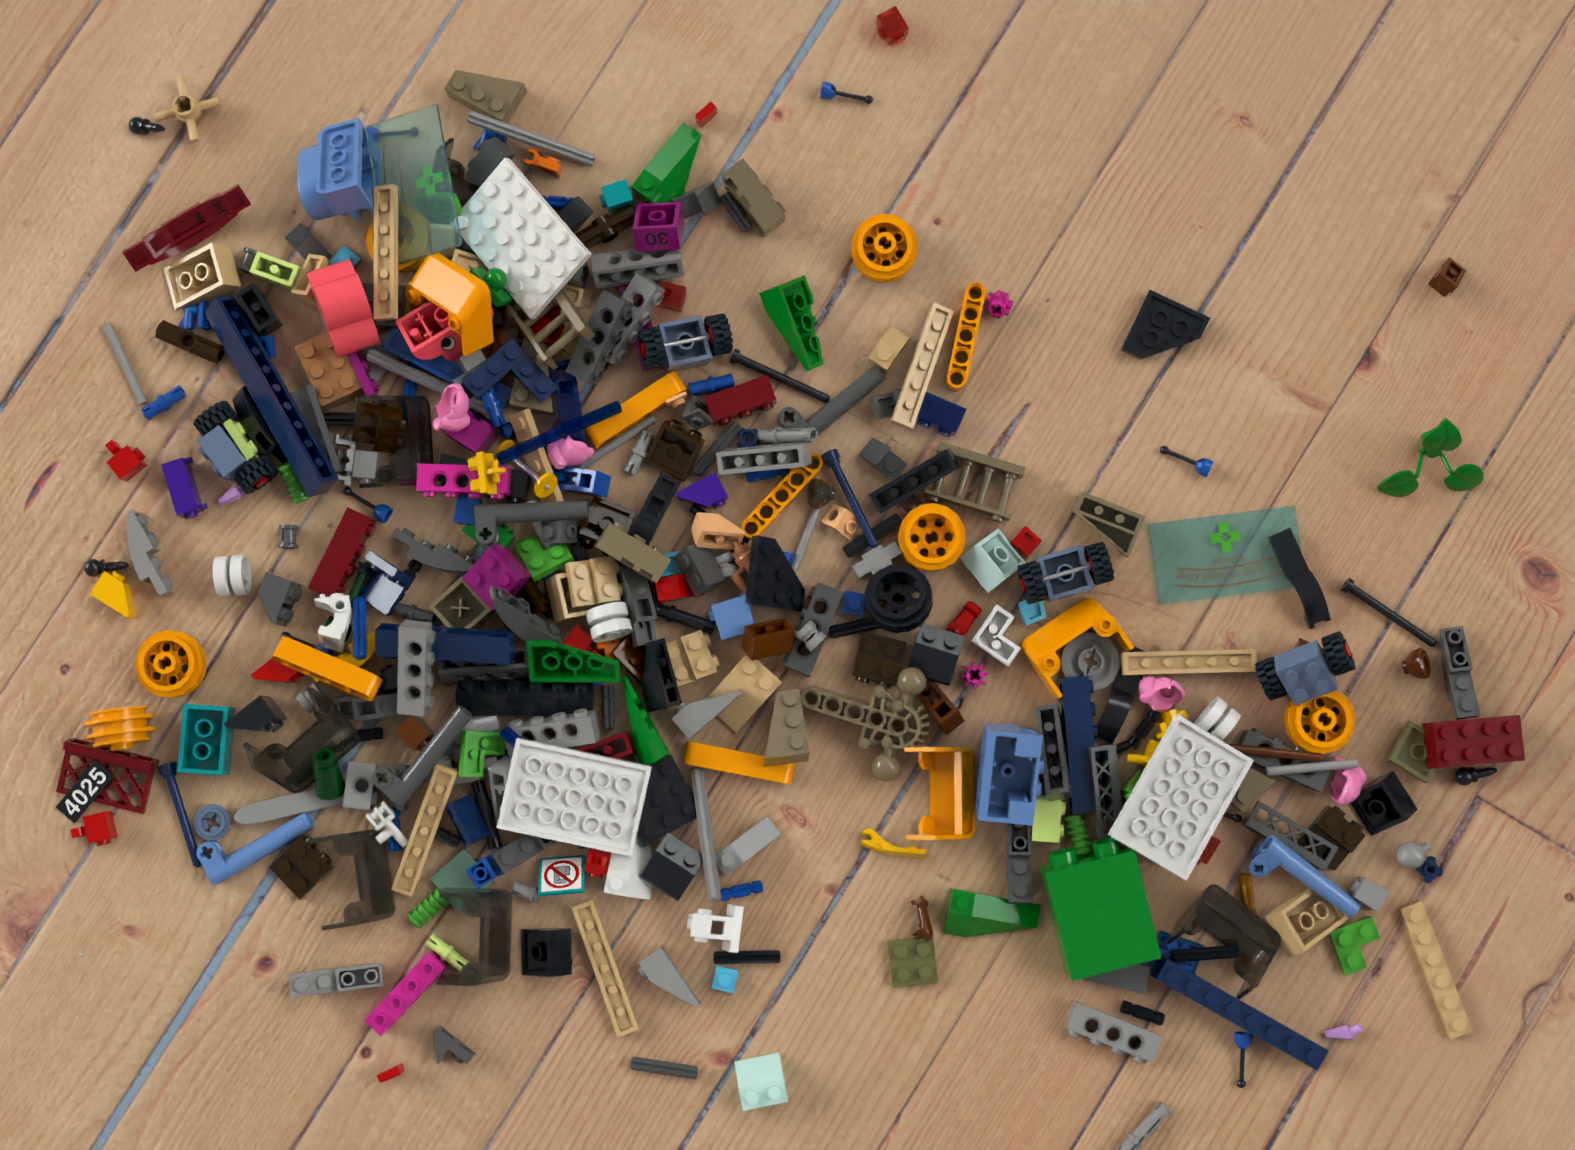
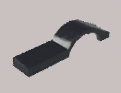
(1300, 577)
(1118, 704)

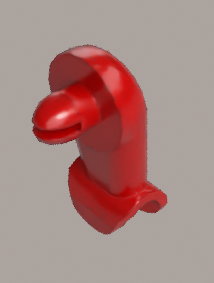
(964, 619)

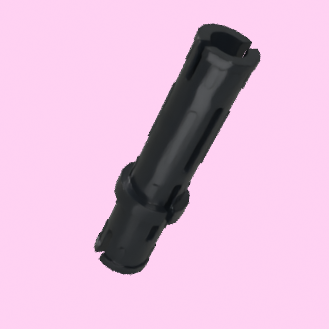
(672, 614)
(484, 806)

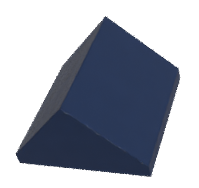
(467, 820)

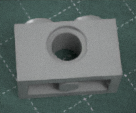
(352, 796)

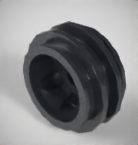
(897, 617)

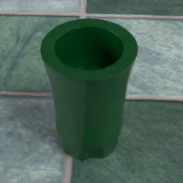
(327, 775)

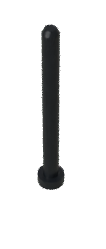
(737, 357)
(1349, 586)

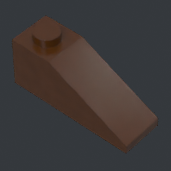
(940, 707)

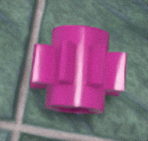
(998, 304)
(967, 675)

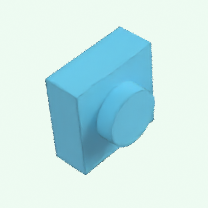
(344, 254)
(672, 568)
(1032, 612)
(725, 979)

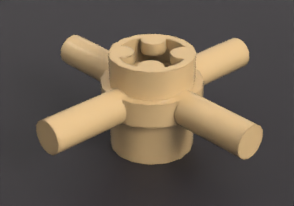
(180, 110)

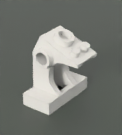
(334, 635)
(700, 926)

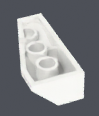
(625, 873)

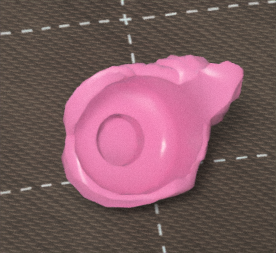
(452, 409)
(568, 452)
(1160, 692)
(1347, 784)

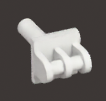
(385, 820)

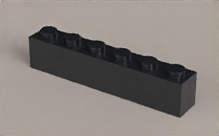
(524, 697)

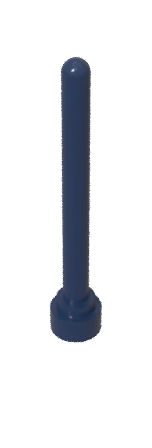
(832, 459)
(168, 772)

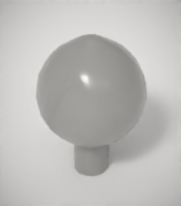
(1412, 855)

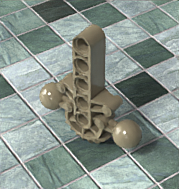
(911, 683)

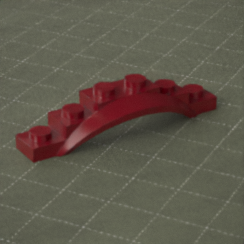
(187, 228)

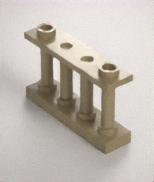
(568, 313)
(990, 467)

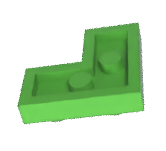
(541, 562)
(474, 747)
(1347, 940)

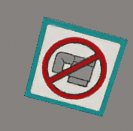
(561, 875)

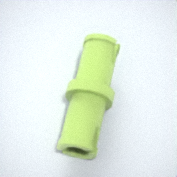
(446, 952)

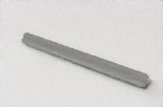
(531, 138)
(416, 376)
(705, 834)

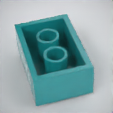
(205, 740)

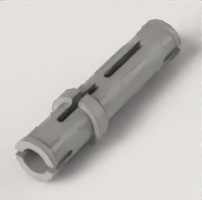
(779, 435)
(1145, 1128)

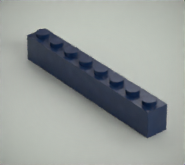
(1239, 1013)

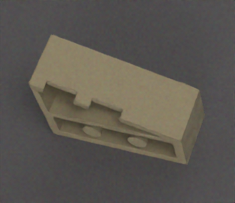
(486, 94)
(753, 197)
(521, 397)
(1110, 521)
(1250, 790)

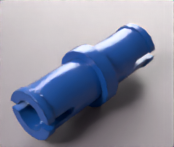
(711, 384)
(164, 402)
(492, 406)

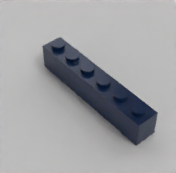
(454, 644)
(1078, 736)

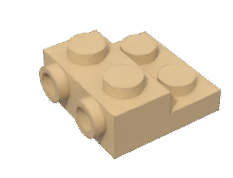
(593, 582)
(692, 658)

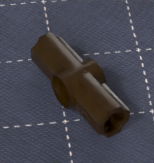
(606, 227)
(178, 337)

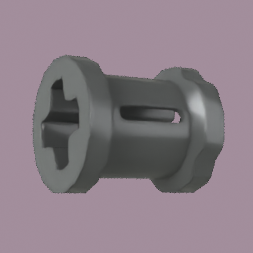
(247, 260)
(288, 536)

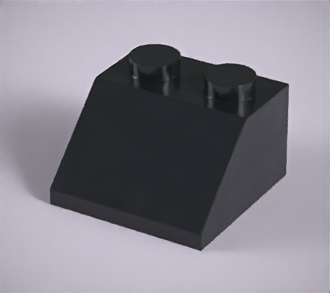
(936, 653)
(259, 715)
(1383, 803)
(672, 867)
(546, 952)

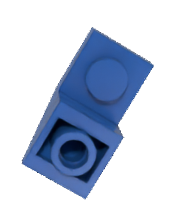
(484, 871)

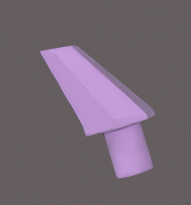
(231, 495)
(1344, 1032)

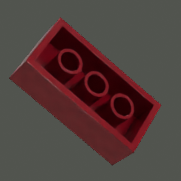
(1473, 741)

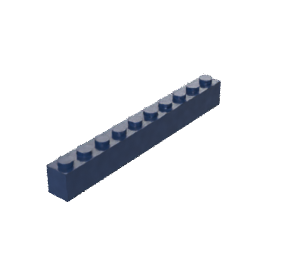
(271, 395)

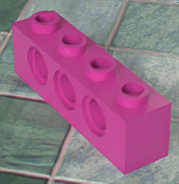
(429, 473)
(406, 993)

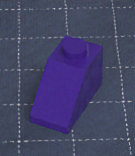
(705, 493)

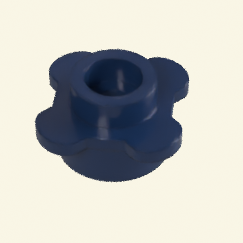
(743, 434)
(1435, 870)

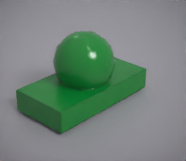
(495, 280)

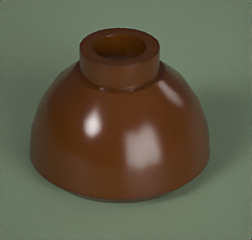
(1417, 664)

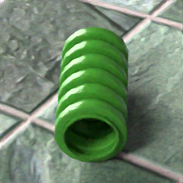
(293, 483)
(1078, 834)
(427, 909)

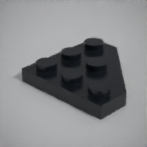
(1162, 326)
(772, 578)
(666, 803)

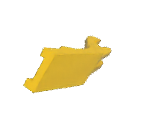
(885, 848)

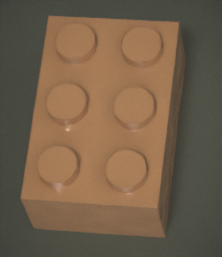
(331, 376)

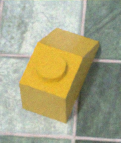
(115, 593)

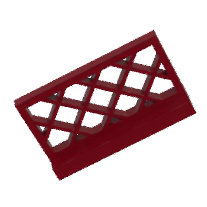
(105, 756)

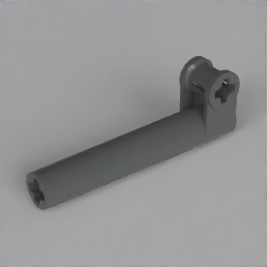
(837, 406)
(489, 516)
(402, 787)

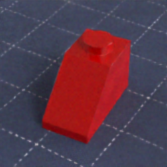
(673, 589)
(277, 672)

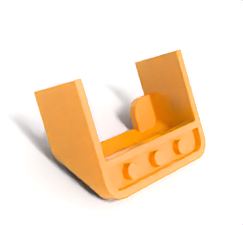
(459, 294)
(1041, 645)
(950, 793)

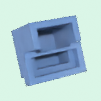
(731, 616)

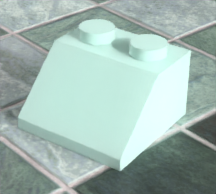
(992, 560)
(761, 1081)

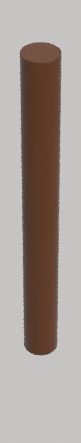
(1278, 753)

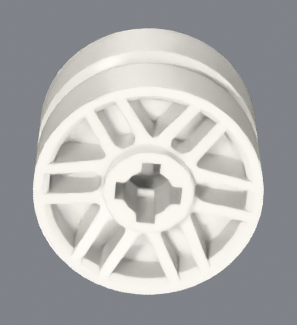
(232, 575)
(609, 621)
(1216, 720)

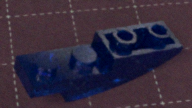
(567, 397)

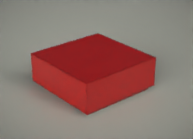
(706, 114)
(1026, 541)
(390, 1073)

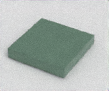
(455, 875)

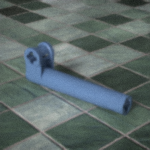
(1275, 853)
(221, 867)

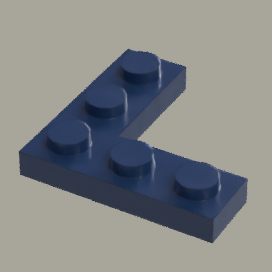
(514, 360)

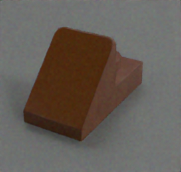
(1447, 277)

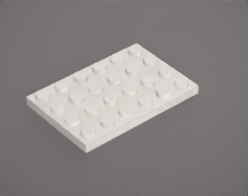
(523, 236)
(574, 797)
(1180, 797)

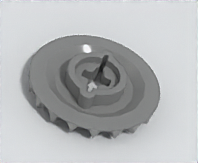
(1104, 655)

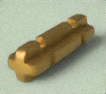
(1247, 891)

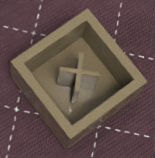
(461, 607)

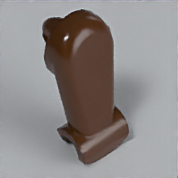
(925, 924)

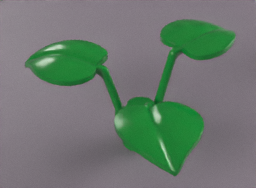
(1441, 438)

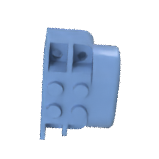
(337, 173)
(1008, 774)

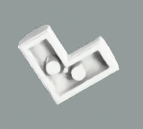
(991, 637)

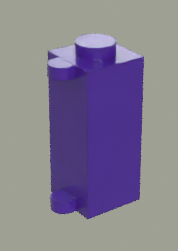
(183, 488)

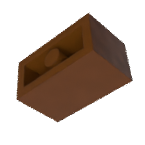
(768, 639)
(415, 733)

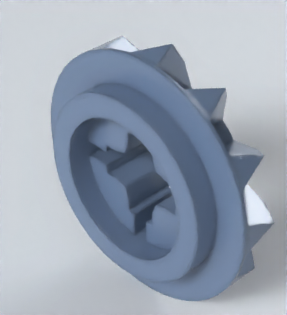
(202, 825)

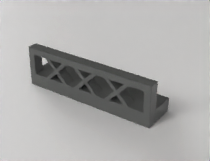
(311, 411)
(1110, 789)
(1264, 831)

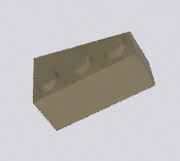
(632, 552)
(787, 732)

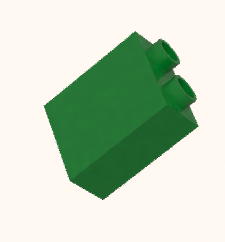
(1099, 909)

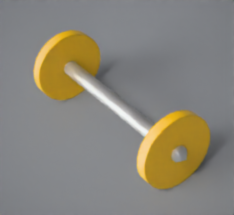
(544, 485)

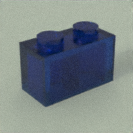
(940, 415)

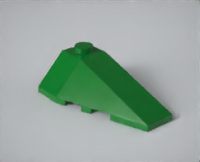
(669, 169)
(791, 313)
(562, 663)
(645, 735)
(985, 914)

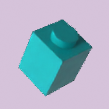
(616, 196)

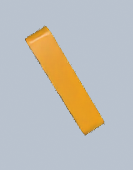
(969, 327)
(636, 409)
(776, 506)
(327, 668)
(736, 762)

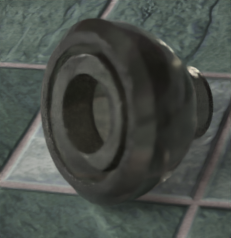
(819, 493)

